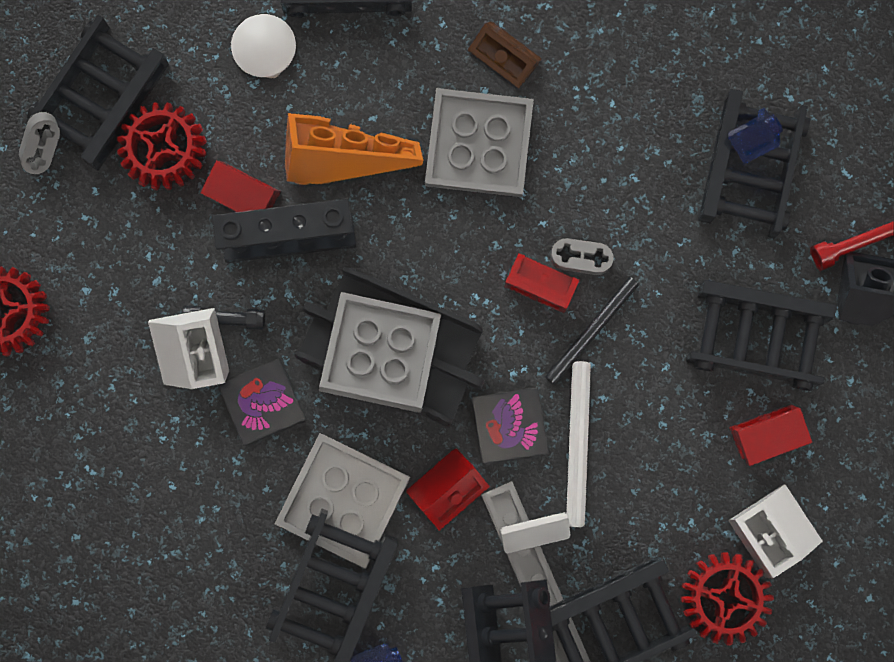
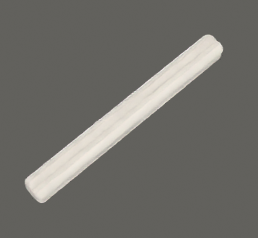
(578, 443)

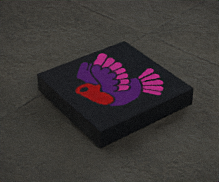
(262, 402)
(510, 425)

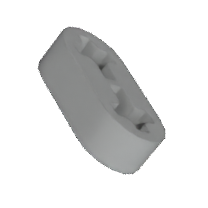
(45, 145)
(580, 264)

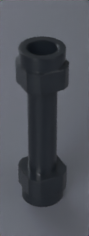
(253, 319)

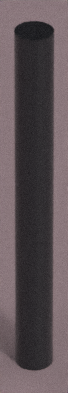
(592, 330)

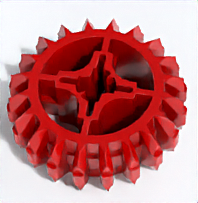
(171, 122)
(31, 311)
(731, 583)

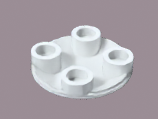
(263, 45)

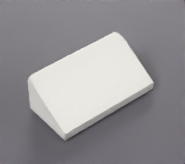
(535, 532)

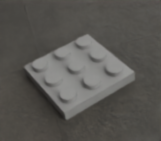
(479, 142)
(380, 352)
(351, 487)

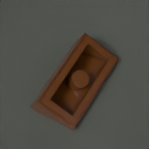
(504, 54)

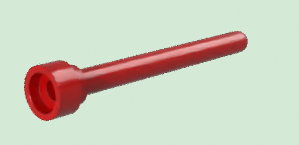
(827, 254)

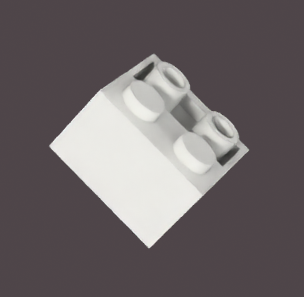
(190, 349)
(776, 532)

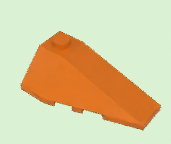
(330, 153)

